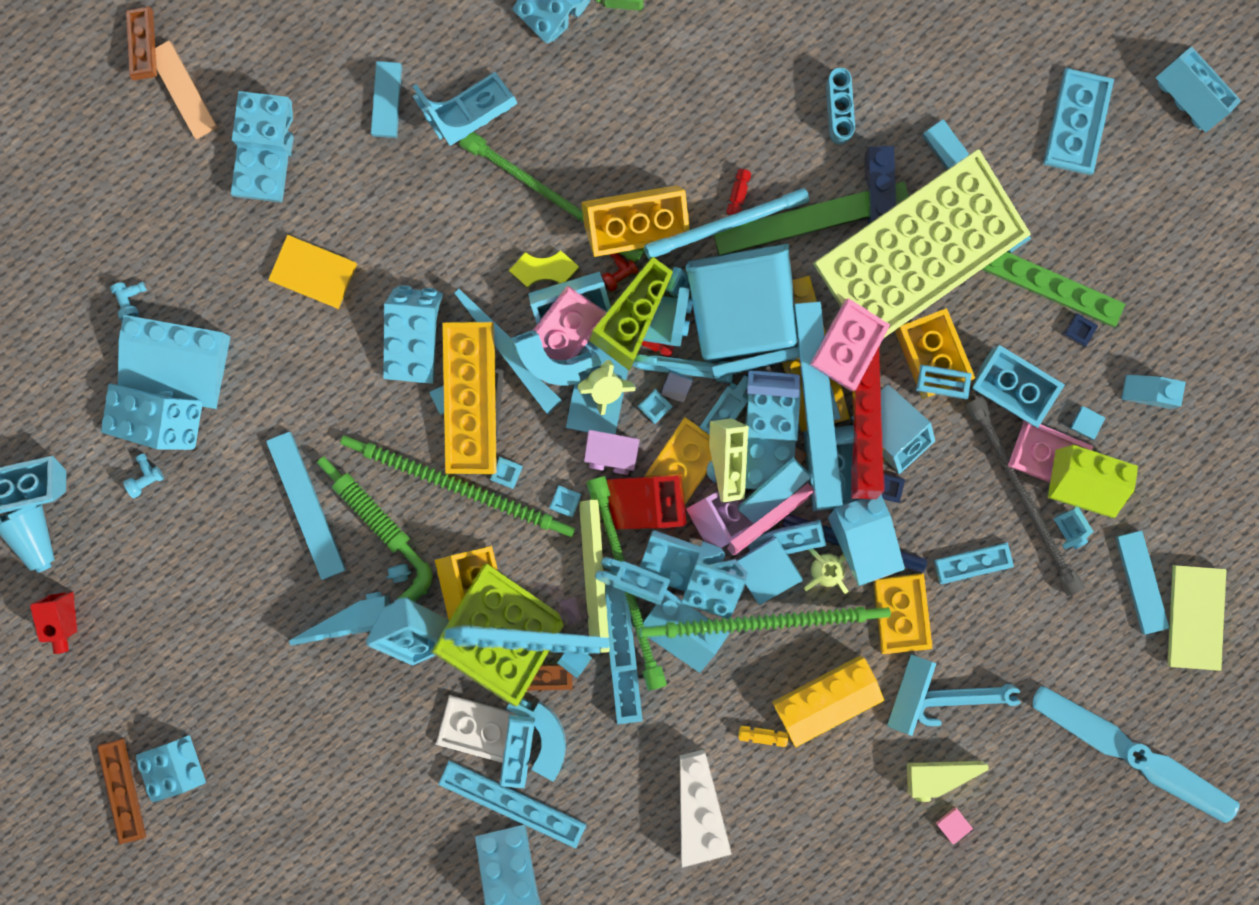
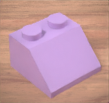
(611, 451)
(718, 520)

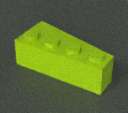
(628, 320)

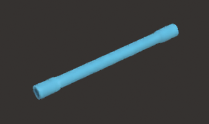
(667, 244)

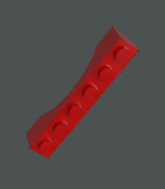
(867, 460)

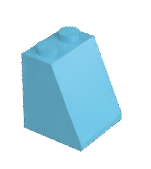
(904, 430)

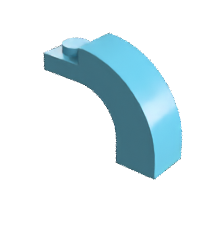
(557, 372)
(552, 737)

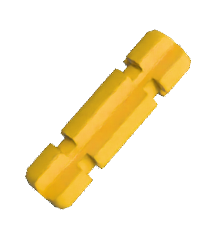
(763, 736)

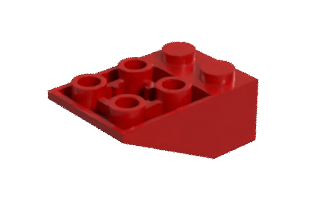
(647, 501)

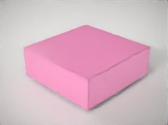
(954, 825)

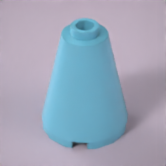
(28, 536)

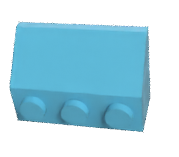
(1198, 90)
(589, 286)
(1017, 385)
(31, 483)
(407, 631)
(691, 649)

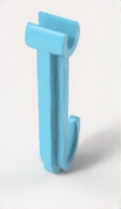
(681, 366)
(967, 697)

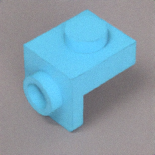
(1074, 528)

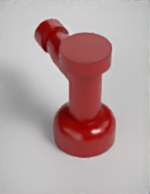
(625, 270)

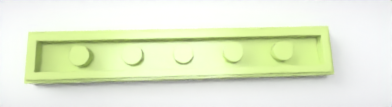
(592, 563)

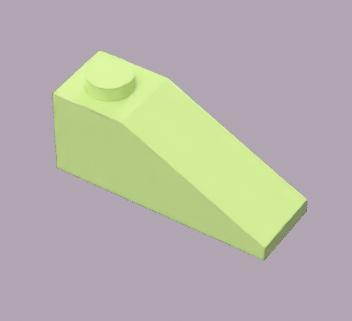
(729, 457)
(938, 778)

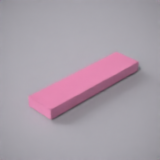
(770, 519)

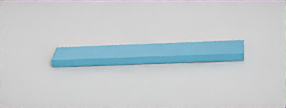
(818, 408)

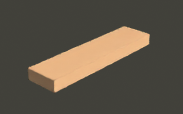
(183, 91)

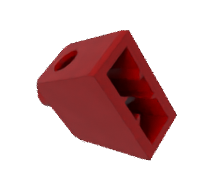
(55, 620)

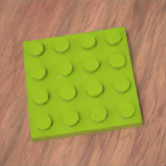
(500, 605)

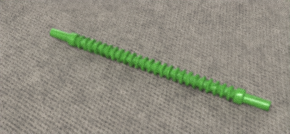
(370, 450)
(671, 629)

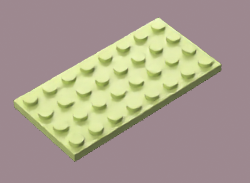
(925, 244)

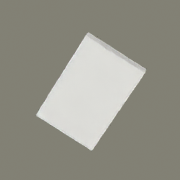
(474, 728)

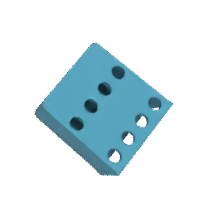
(743, 303)

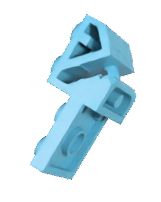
(549, 17)
(262, 146)
(771, 436)
(698, 571)

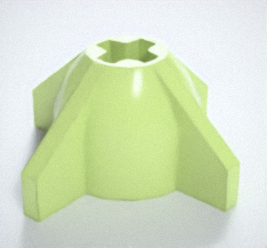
(604, 386)
(827, 571)

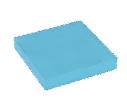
(769, 570)

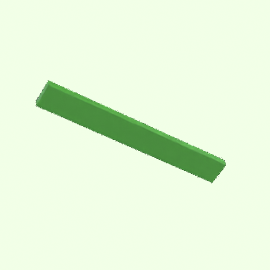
(799, 222)

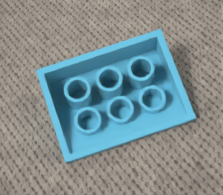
(172, 358)

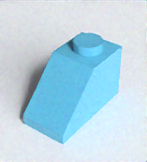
(1154, 391)

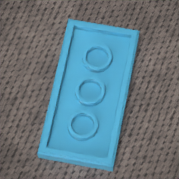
(1078, 121)
(583, 409)

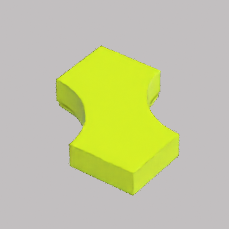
(532, 269)

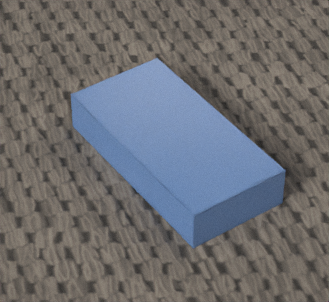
(773, 384)

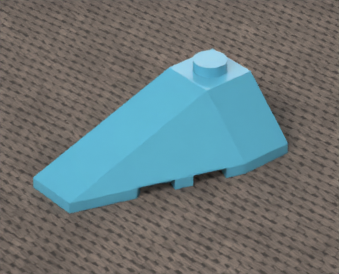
(354, 619)

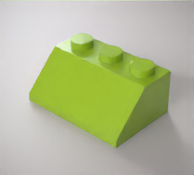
(1091, 480)

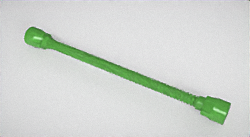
(477, 145)
(652, 674)

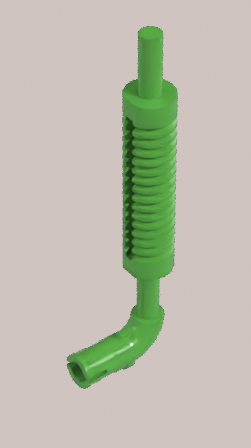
(382, 525)

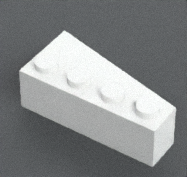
(700, 816)

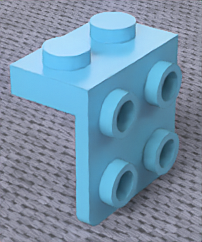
(669, 320)
(170, 769)

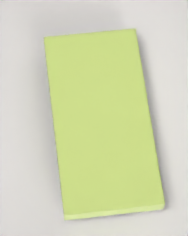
(1196, 618)

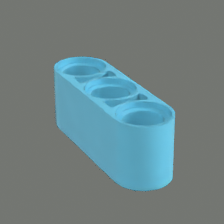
(843, 95)

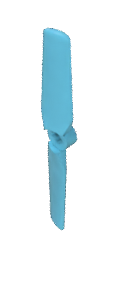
(1157, 768)

